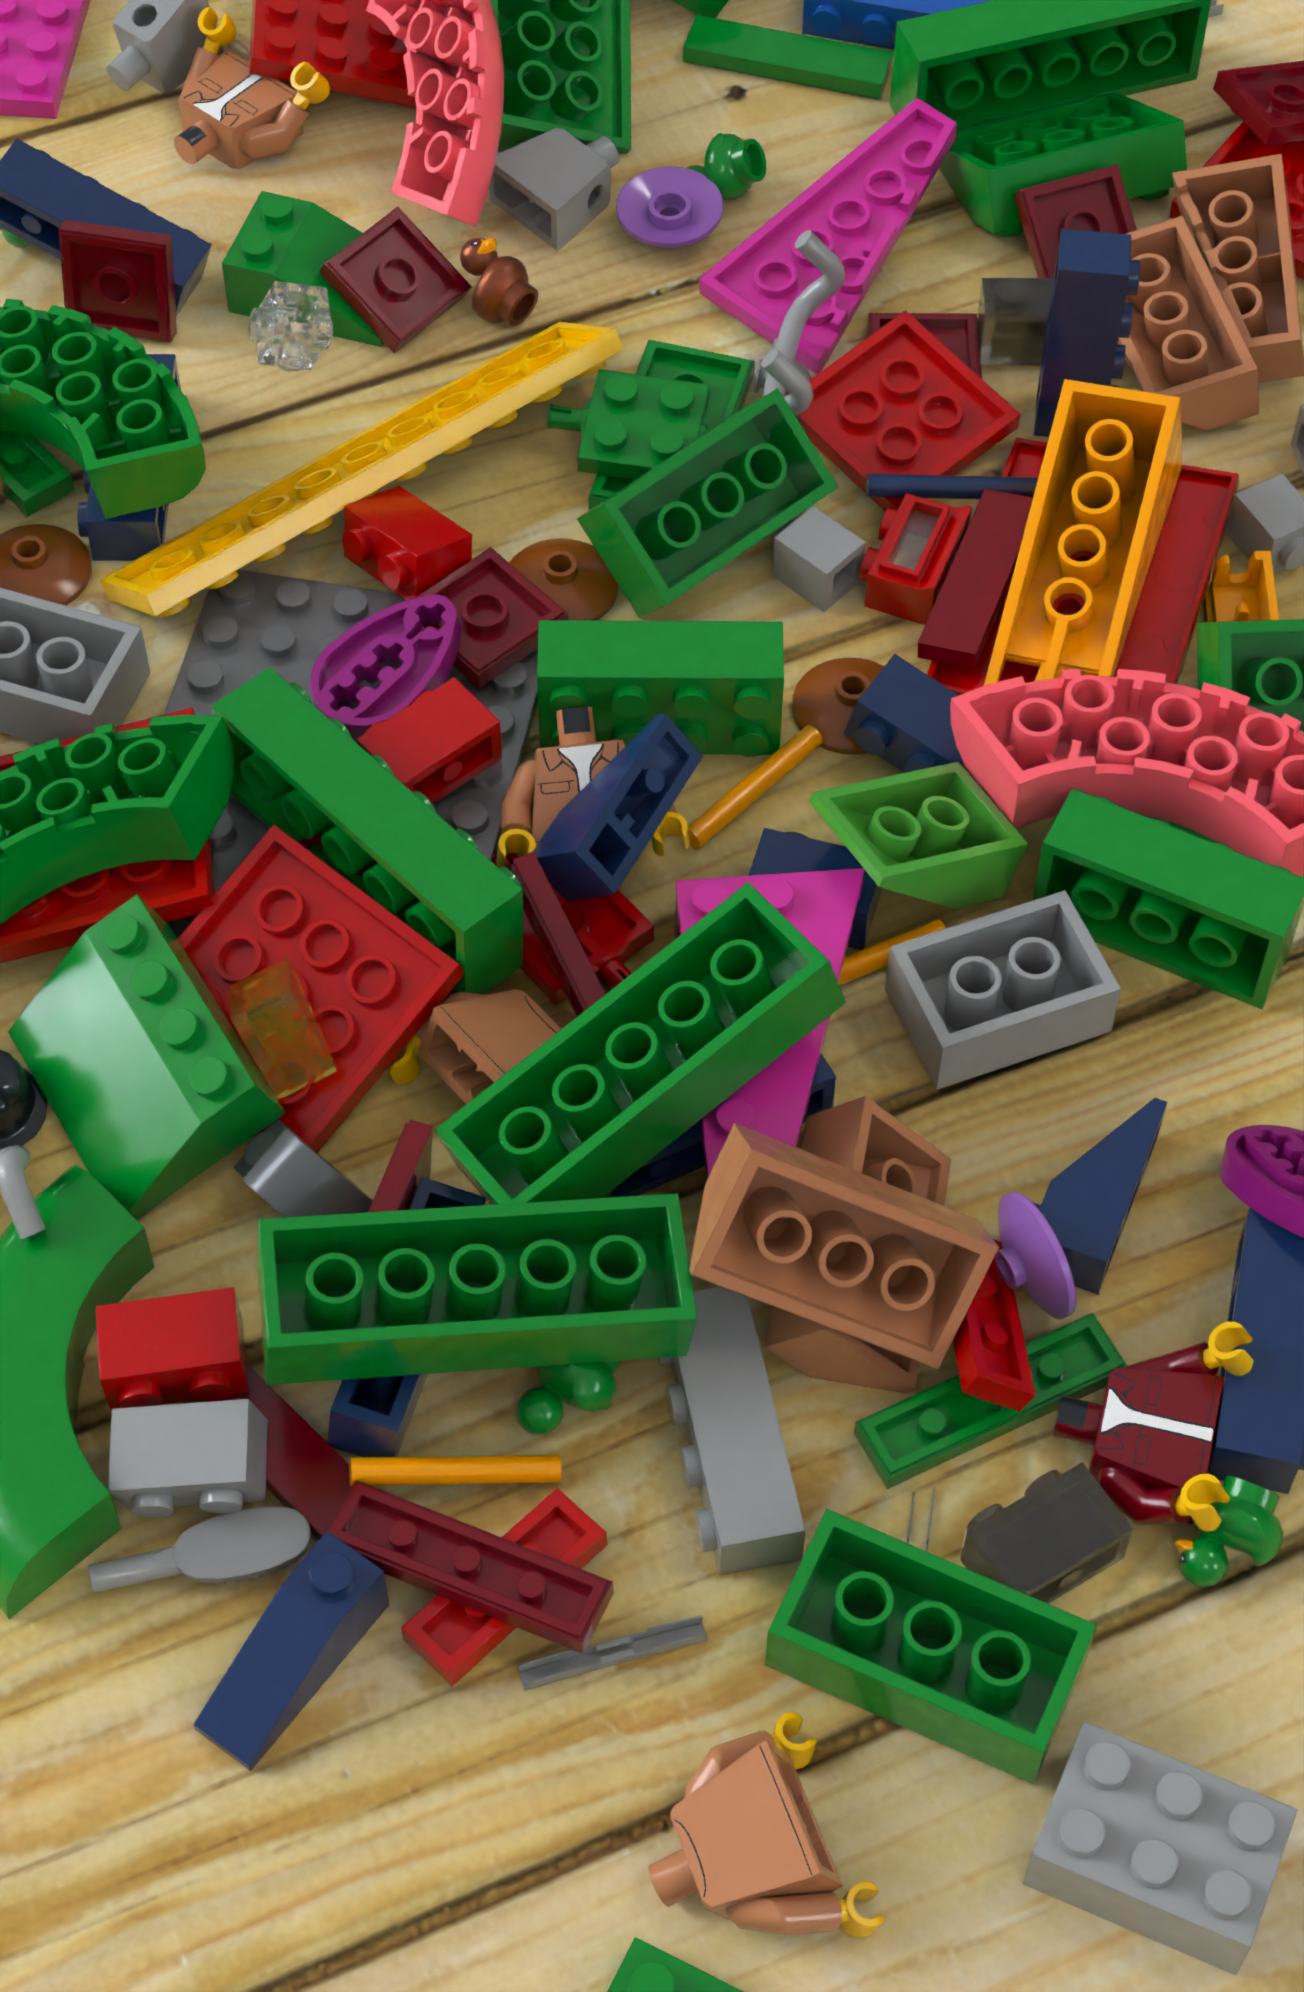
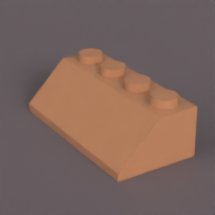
(1184, 333)
(884, 1148)
(838, 1246)

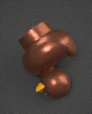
(503, 283)

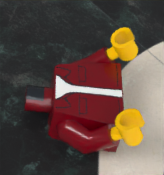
(1159, 1430)

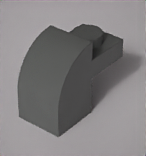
(297, 1177)

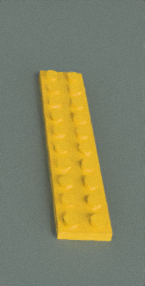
(358, 468)

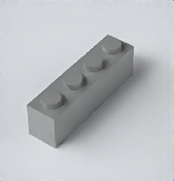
(734, 1440)

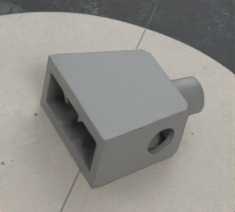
(156, 42)
(554, 183)

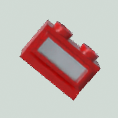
(913, 557)

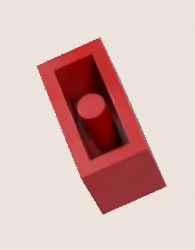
(403, 541)
(437, 740)
(172, 1349)

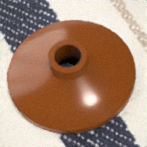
(44, 563)
(569, 575)
(827, 699)

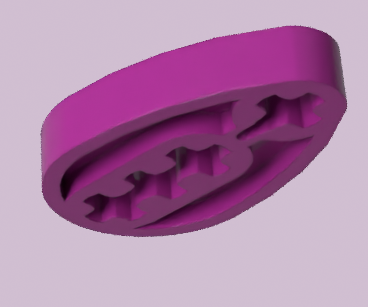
(389, 636)
(1267, 1172)

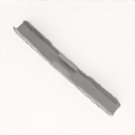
(612, 1652)

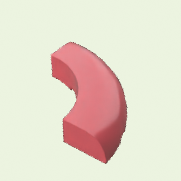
(459, 98)
(1145, 747)

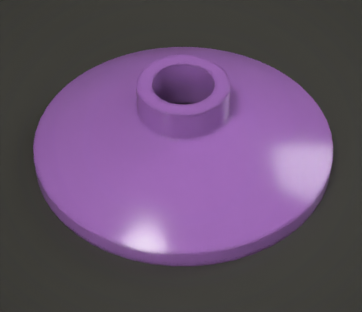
(669, 207)
(1033, 1256)

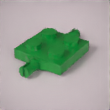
(634, 422)

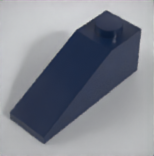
(617, 813)
(1096, 1192)
(294, 1649)

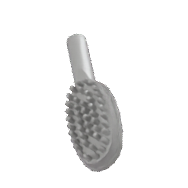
(216, 1551)

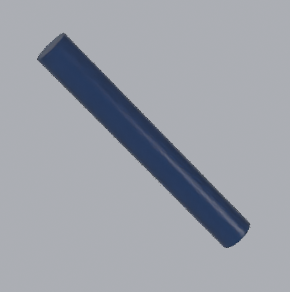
(945, 486)

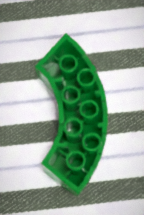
(100, 405)
(110, 802)
(49, 1289)

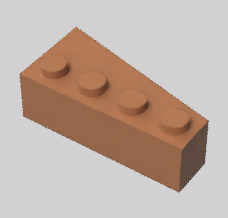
(1246, 241)

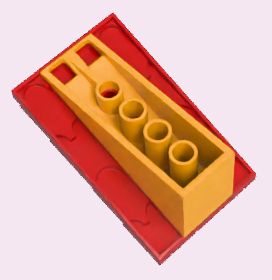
(1109, 546)

